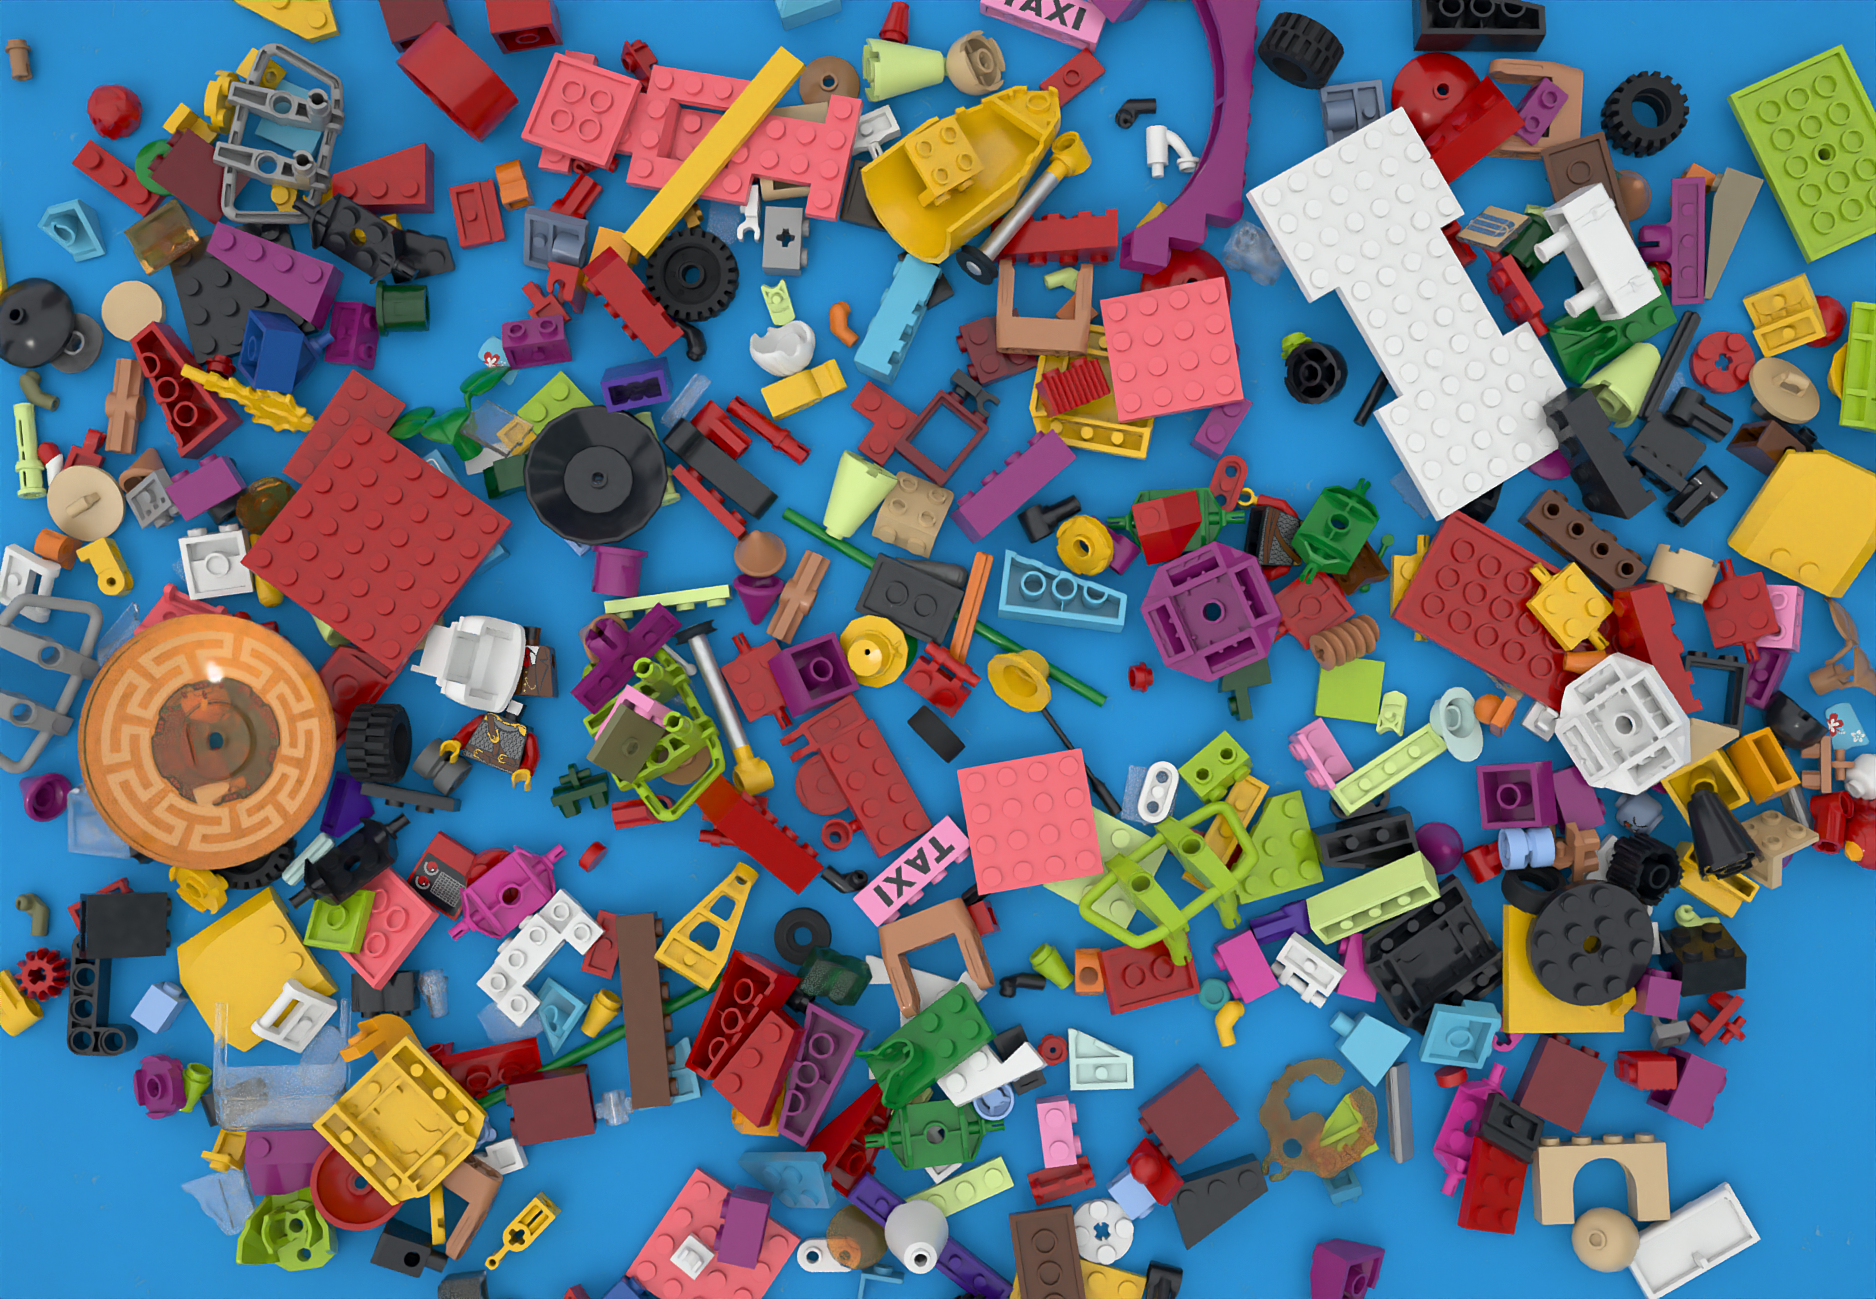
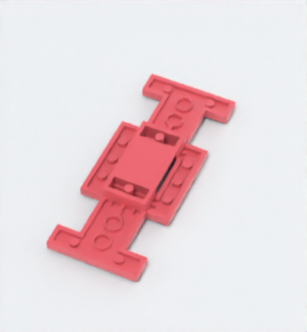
(780, 148)

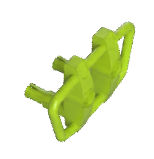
(683, 742)
(1155, 902)

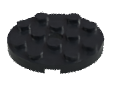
(1615, 961)

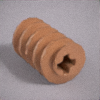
(1345, 641)

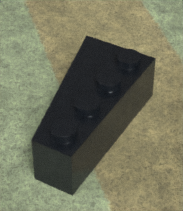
(1478, 25)
(1595, 455)

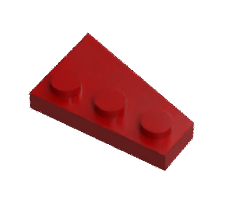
(490, 1066)

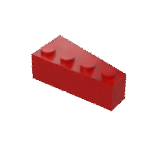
(759, 834)

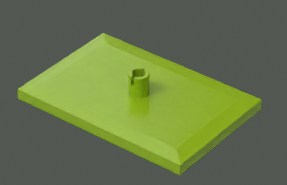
(1810, 115)

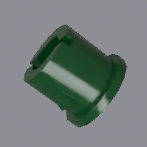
(1523, 246)
(402, 308)

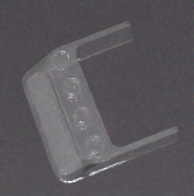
(275, 1095)

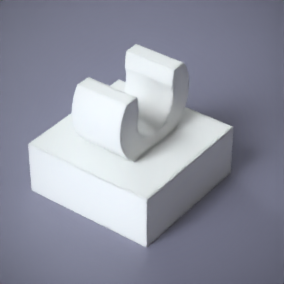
(1540, 721)
(692, 1256)

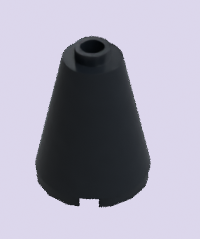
(1719, 838)

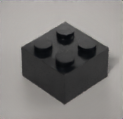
(1703, 959)

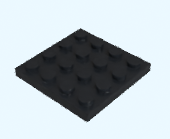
(219, 299)

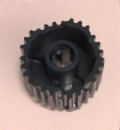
(1644, 868)

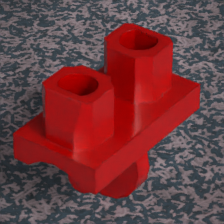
(1726, 1006)

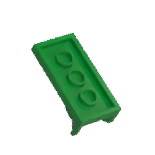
(1588, 342)
(928, 1046)

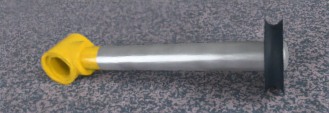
(1068, 160)
(750, 772)

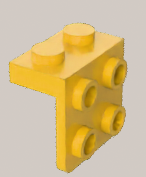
(943, 161)

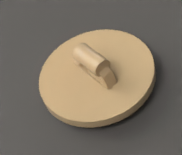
(1784, 390)
(86, 502)

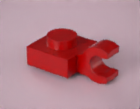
(544, 305)
(88, 452)

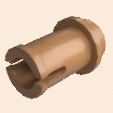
(19, 59)

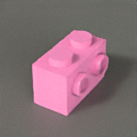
(1056, 1132)

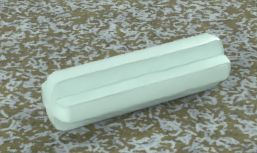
(316, 850)

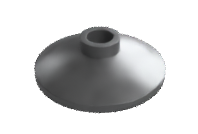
(90, 336)

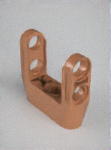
(1567, 122)
(1043, 335)
(926, 929)
(477, 1185)

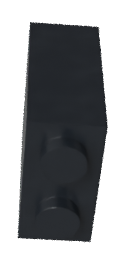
(124, 924)

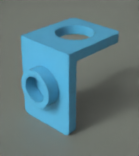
(881, 1273)

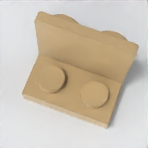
(1776, 838)

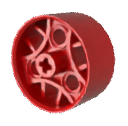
(457, 81)

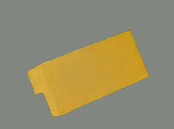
(1721, 895)

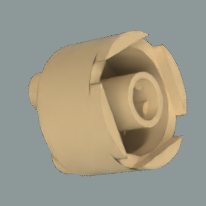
(1683, 573)

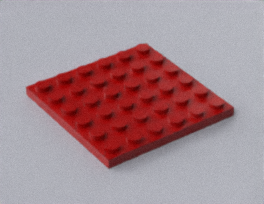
(377, 543)

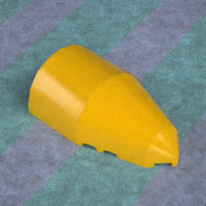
(1009, 137)

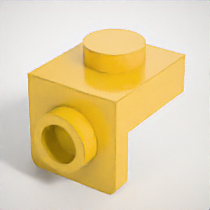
(227, 1151)

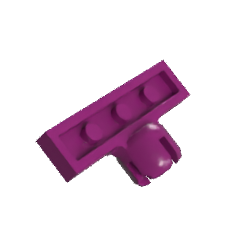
(1681, 240)
(619, 652)

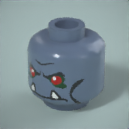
(1638, 812)

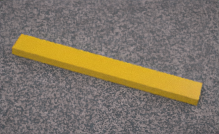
(714, 152)

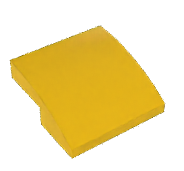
(1785, 315)

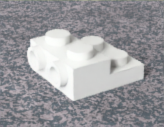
(214, 560)

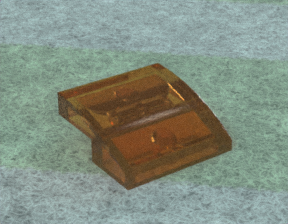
(162, 237)

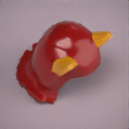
(1861, 834)

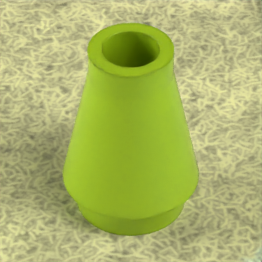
(1050, 964)
(195, 1081)

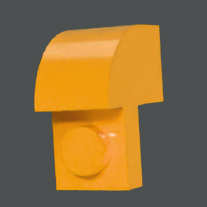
(377, 1034)

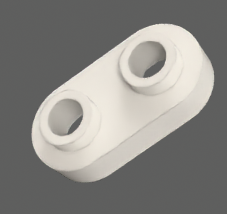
(1159, 792)
(824, 1263)

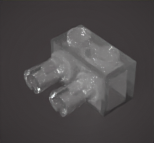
(1253, 252)

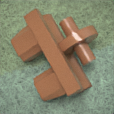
(1821, 779)
(1577, 851)

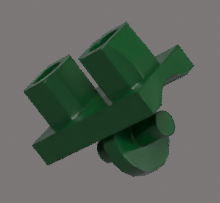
(577, 786)

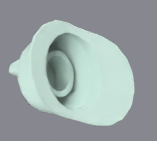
(1455, 721)

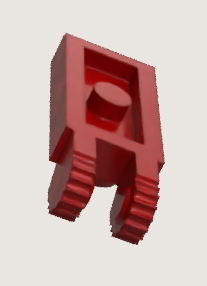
(827, 726)

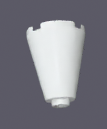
(917, 1234)

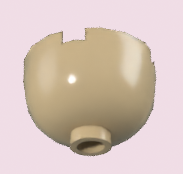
(975, 64)
(1605, 1239)

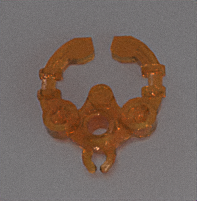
(1307, 1130)

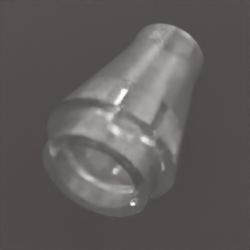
(434, 990)

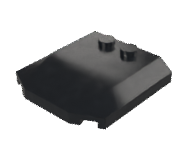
(1432, 957)

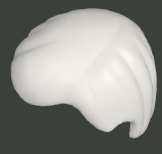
(784, 349)

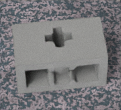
(782, 223)

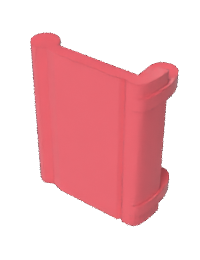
(177, 604)

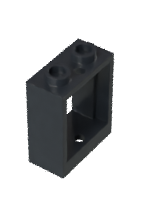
(1736, 683)

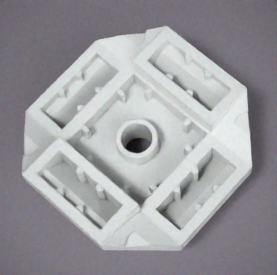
(1598, 731)

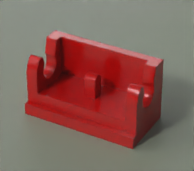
(570, 285)

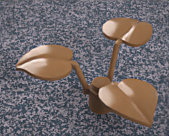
(1835, 676)

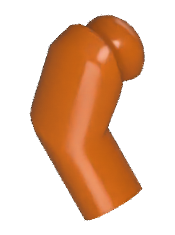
(838, 324)

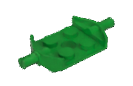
(1212, 515)
(1329, 548)
(908, 1131)

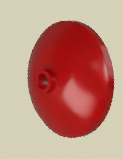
(1417, 89)
(1185, 267)
(340, 1200)

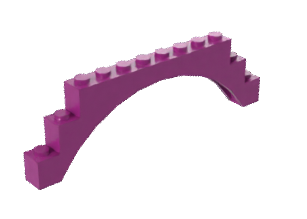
(1216, 185)

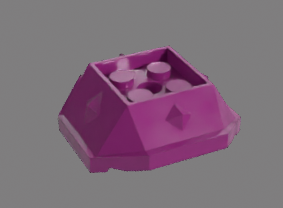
(1179, 619)

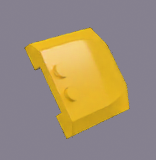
(1096, 423)
(1812, 521)
(246, 964)
(404, 1123)

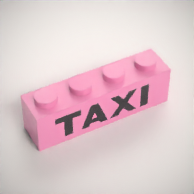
(1066, 21)
(912, 871)

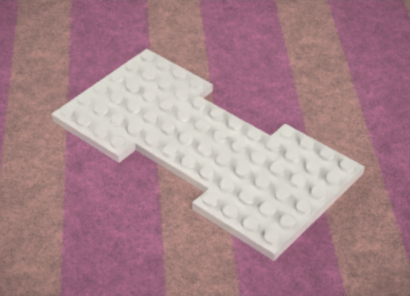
(1370, 227)

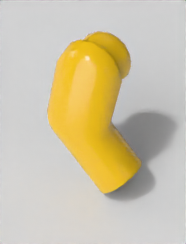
(1226, 1019)

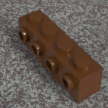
(1580, 541)

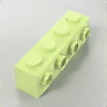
(1373, 898)

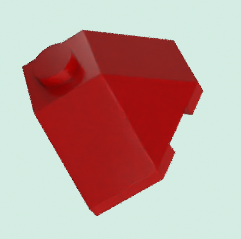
(1167, 525)

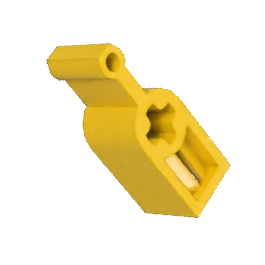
(803, 389)
(530, 1227)

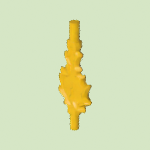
(267, 406)

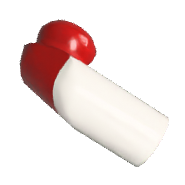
(51, 458)

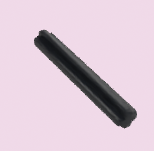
(1669, 364)

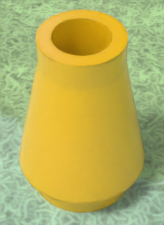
(601, 1011)

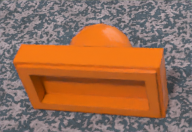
(1495, 712)

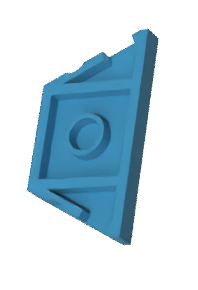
(793, 1177)

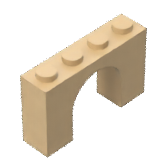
(1559, 1162)

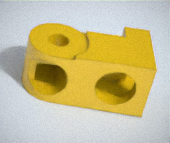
(109, 565)

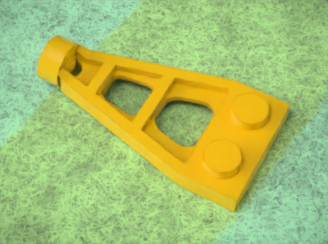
(691, 959)

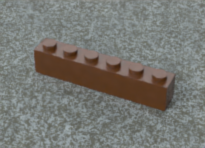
(645, 1011)

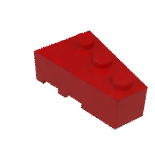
(1473, 130)
(392, 183)
(630, 300)
(760, 1066)

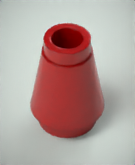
(896, 24)

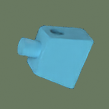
(1368, 1044)

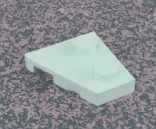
(1097, 1064)

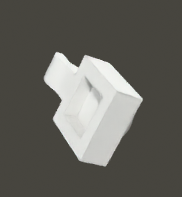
(752, 214)

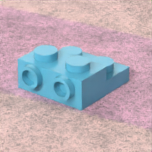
(1460, 1034)

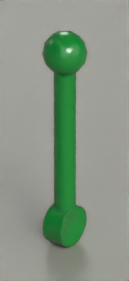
(1386, 541)

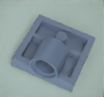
(1350, 108)
(554, 239)

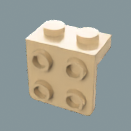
(913, 514)

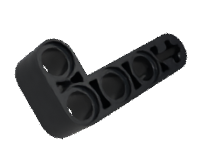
(719, 469)
(96, 1024)

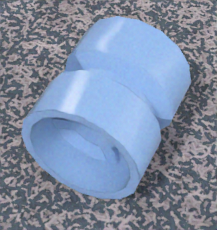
(1521, 847)
(996, 1104)

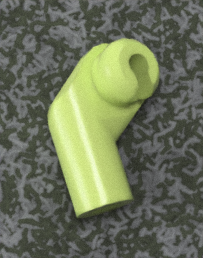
(1064, 277)
(1687, 918)

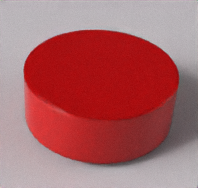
(592, 856)
(1451, 1076)

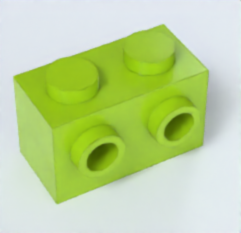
(1216, 768)

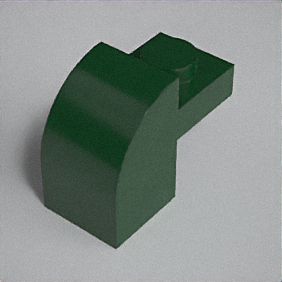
(505, 477)
(1238, 682)

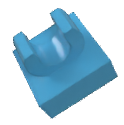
(1343, 1187)

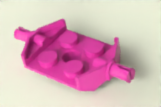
(483, 900)
(1455, 1146)

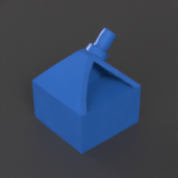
(277, 352)

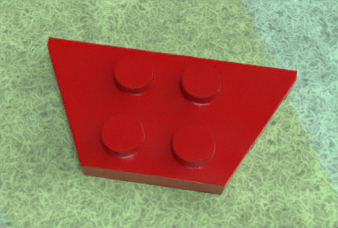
(353, 679)

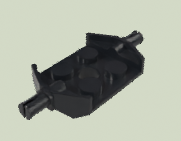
(334, 228)
(331, 875)

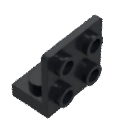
(1664, 454)

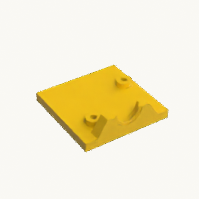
(1535, 1010)

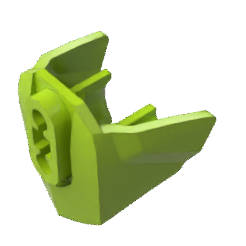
(277, 1237)

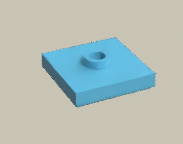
(289, 136)

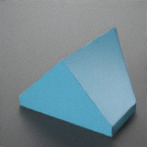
(74, 228)
(558, 1012)

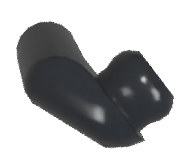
(1132, 109)
(695, 341)
(847, 882)
(1021, 980)

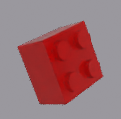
(524, 24)

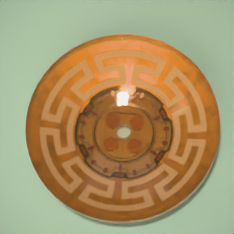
(151, 754)

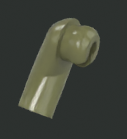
(29, 385)
(37, 910)

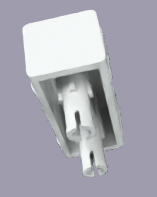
(1599, 253)

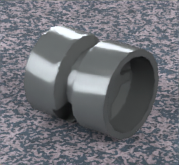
(445, 775)

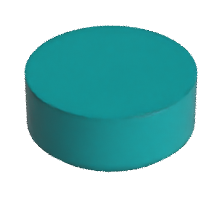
(1213, 993)

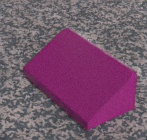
(1766, 676)

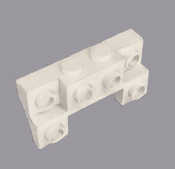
(532, 949)

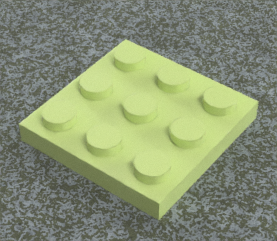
(1112, 838)

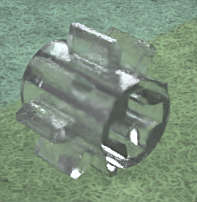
(614, 1107)

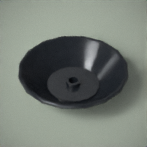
(591, 444)

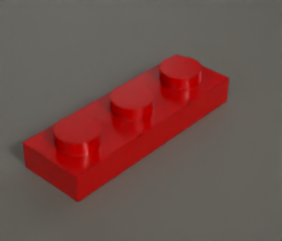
(116, 178)
(711, 500)

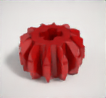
(32, 976)

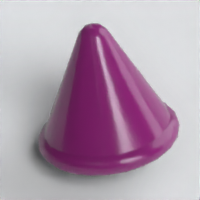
(758, 594)
(45, 796)
(1440, 846)

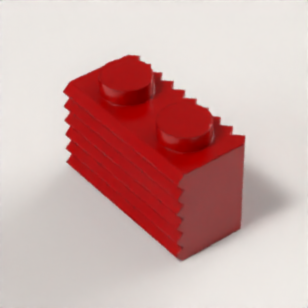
(1072, 387)
(1646, 1070)

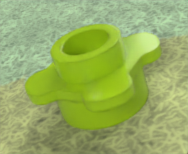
(1292, 341)

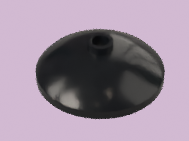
(43, 323)

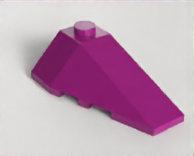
(282, 1159)
(1344, 1269)

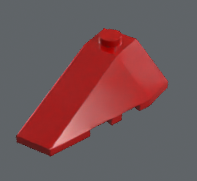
(845, 1140)

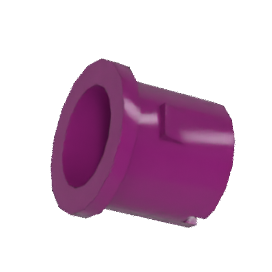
(617, 570)

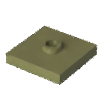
(625, 743)

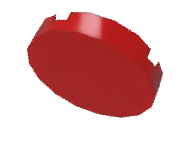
(818, 789)

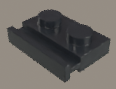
(1510, 1128)

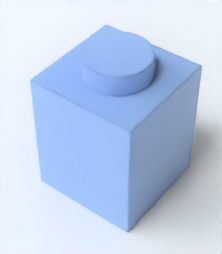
(160, 1006)
(1131, 1195)

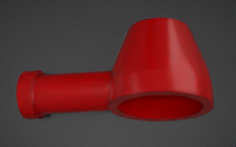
(840, 829)

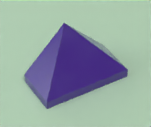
(344, 806)

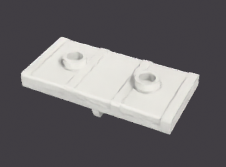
(1691, 1241)

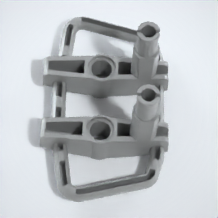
(311, 114)
(64, 659)

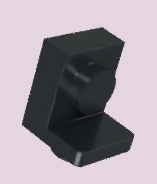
(1483, 506)

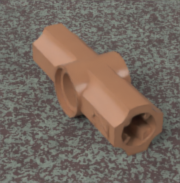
(125, 407)
(798, 596)

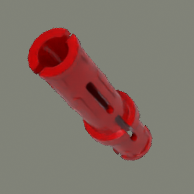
(764, 427)

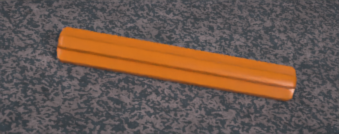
(971, 606)

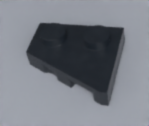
(425, 252)

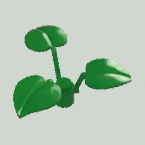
(447, 426)

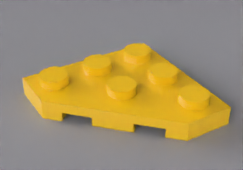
(306, 18)

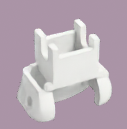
(484, 662)

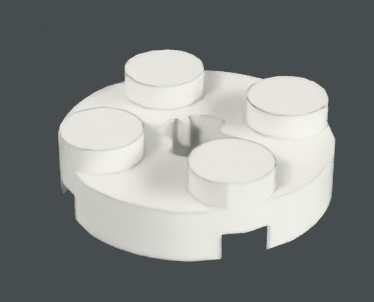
(1120, 1230)

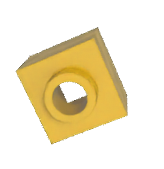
(272, 75)

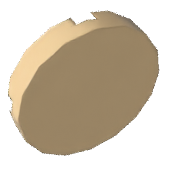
(131, 308)

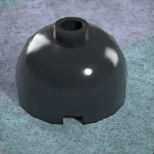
(1315, 373)
(1791, 723)

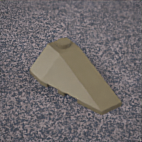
(1730, 210)

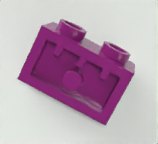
(1539, 109)
(355, 335)
(535, 342)

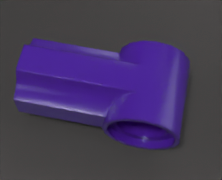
(1281, 923)

